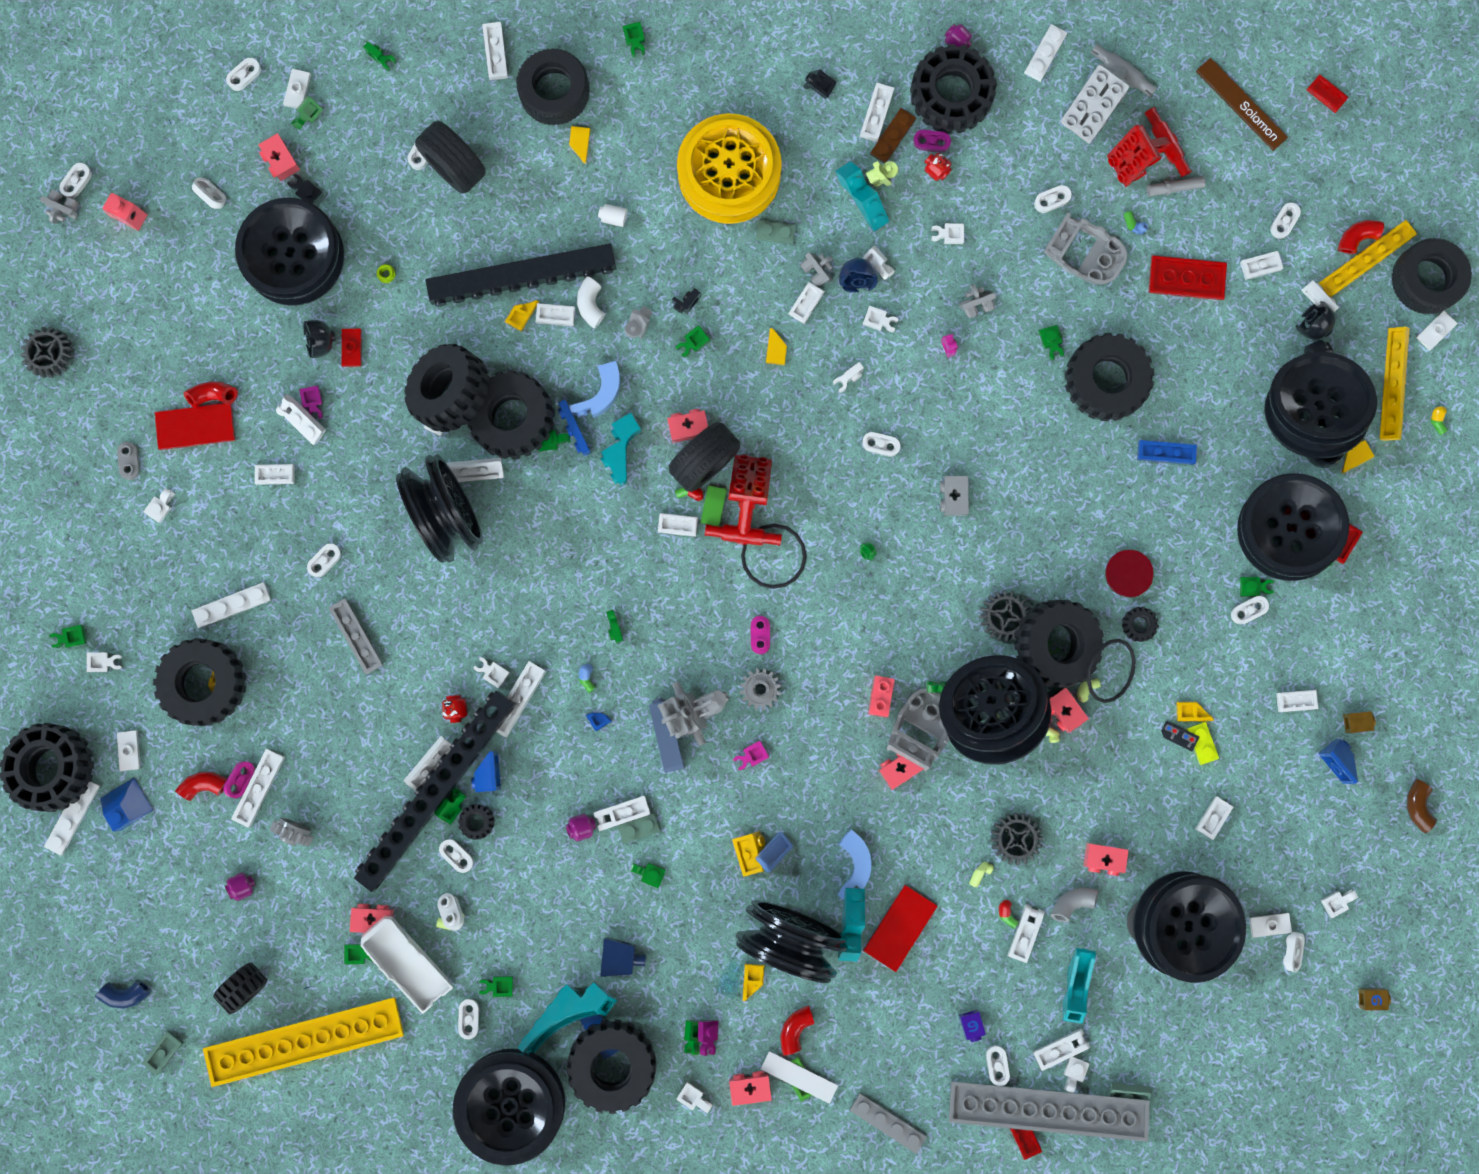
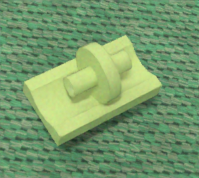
(881, 173)

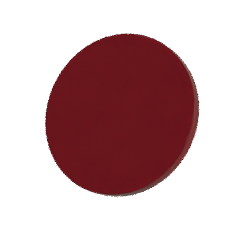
(1129, 573)

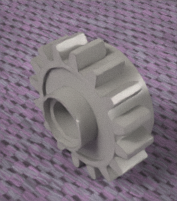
(767, 681)
(292, 832)

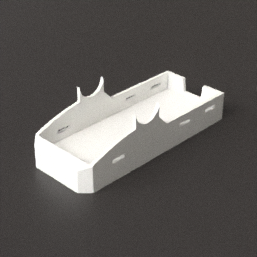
(405, 963)

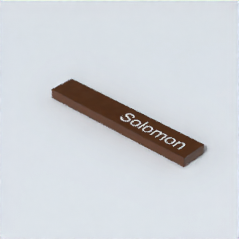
(1241, 104)

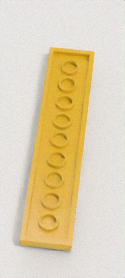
(303, 1041)

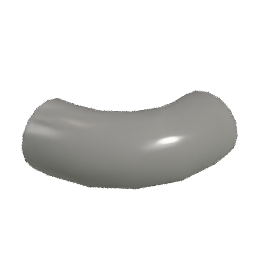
(1073, 900)

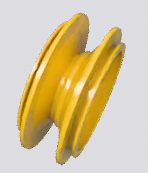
(745, 197)

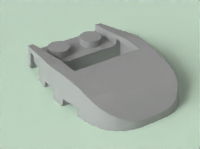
(1102, 261)
(922, 712)

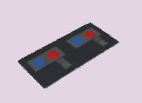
(1179, 736)

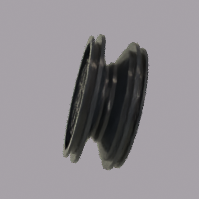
(262, 234)
(1330, 378)
(1300, 494)
(439, 508)
(1219, 937)
(791, 941)

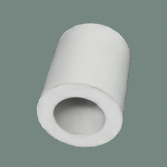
(613, 215)

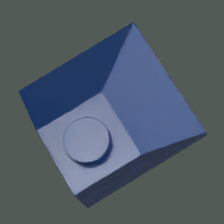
(1340, 761)
(487, 774)
(125, 805)

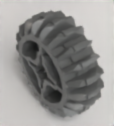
(60, 342)
(997, 613)
(1024, 832)

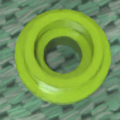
(382, 269)

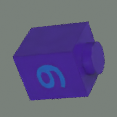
(972, 1025)

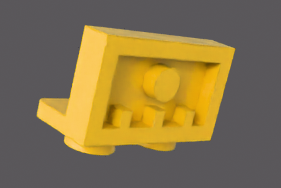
(747, 848)

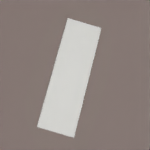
(799, 1077)

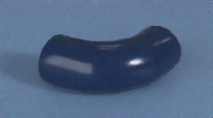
(125, 997)

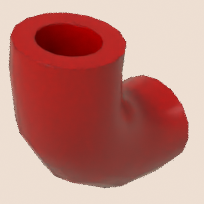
(1357, 232)
(210, 391)
(201, 782)
(792, 1030)

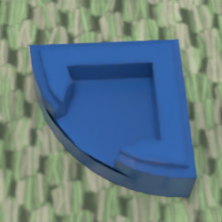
(598, 720)

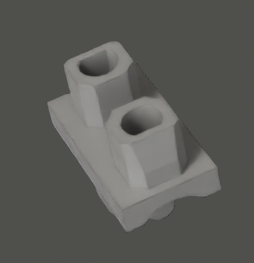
(53, 200)
(812, 262)
(985, 299)
(638, 323)

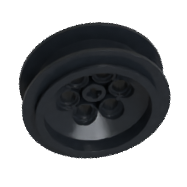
(995, 739)
(486, 1134)

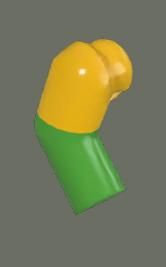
(1437, 419)

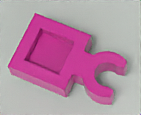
(949, 345)
(753, 754)

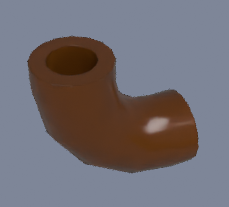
(1418, 808)

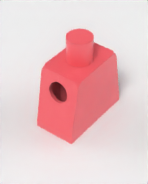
(122, 209)

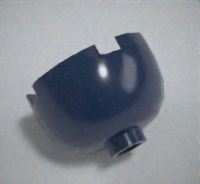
(858, 274)

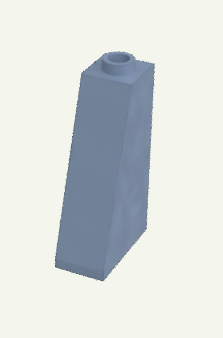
(668, 746)

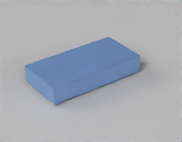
(774, 852)

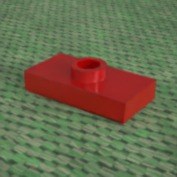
(1327, 93)
(351, 348)
(1026, 1142)

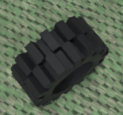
(1151, 624)
(464, 819)

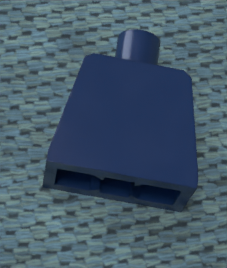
(619, 958)

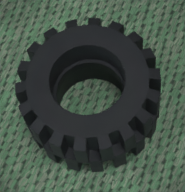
(240, 988)

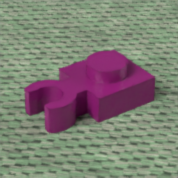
(311, 398)
(707, 1035)

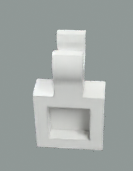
(878, 260)
(852, 374)
(158, 508)
(1337, 903)
(1075, 1070)
(691, 1097)

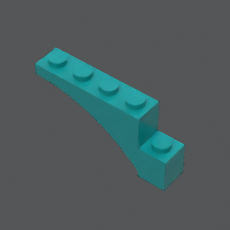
(566, 1009)

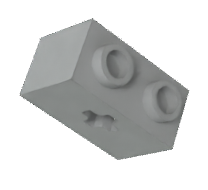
(959, 485)

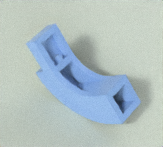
(606, 396)
(861, 858)

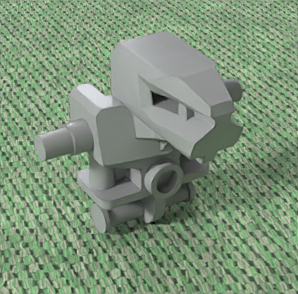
(689, 715)

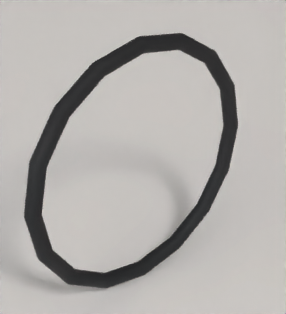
(789, 581)
(1093, 661)

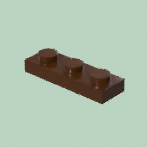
(893, 136)

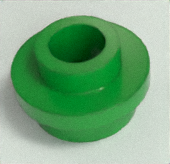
(868, 551)

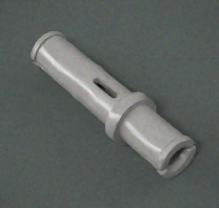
(1175, 186)

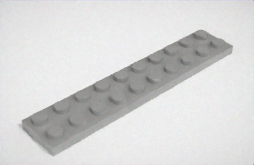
(1049, 1111)

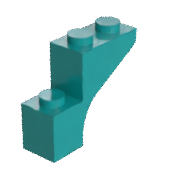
(864, 196)
(616, 455)
(852, 923)
(1078, 983)

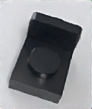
(820, 83)
(689, 299)

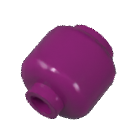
(958, 35)
(580, 827)
(239, 886)

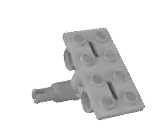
(1103, 93)

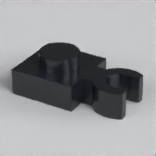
(306, 190)

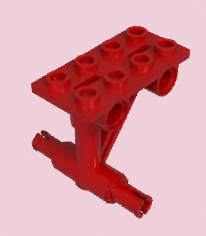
(1139, 151)
(749, 487)

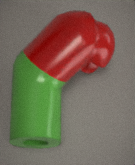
(697, 494)
(1005, 914)

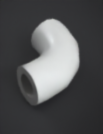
(587, 302)

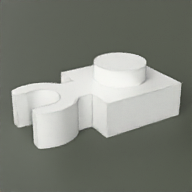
(951, 233)
(877, 318)
(99, 662)
(493, 674)

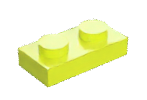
(1205, 748)

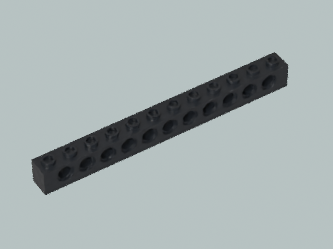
(373, 880)

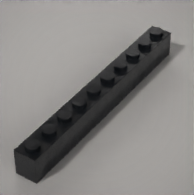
(521, 274)

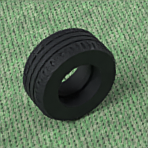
(545, 63)
(450, 157)
(1448, 258)
(704, 456)

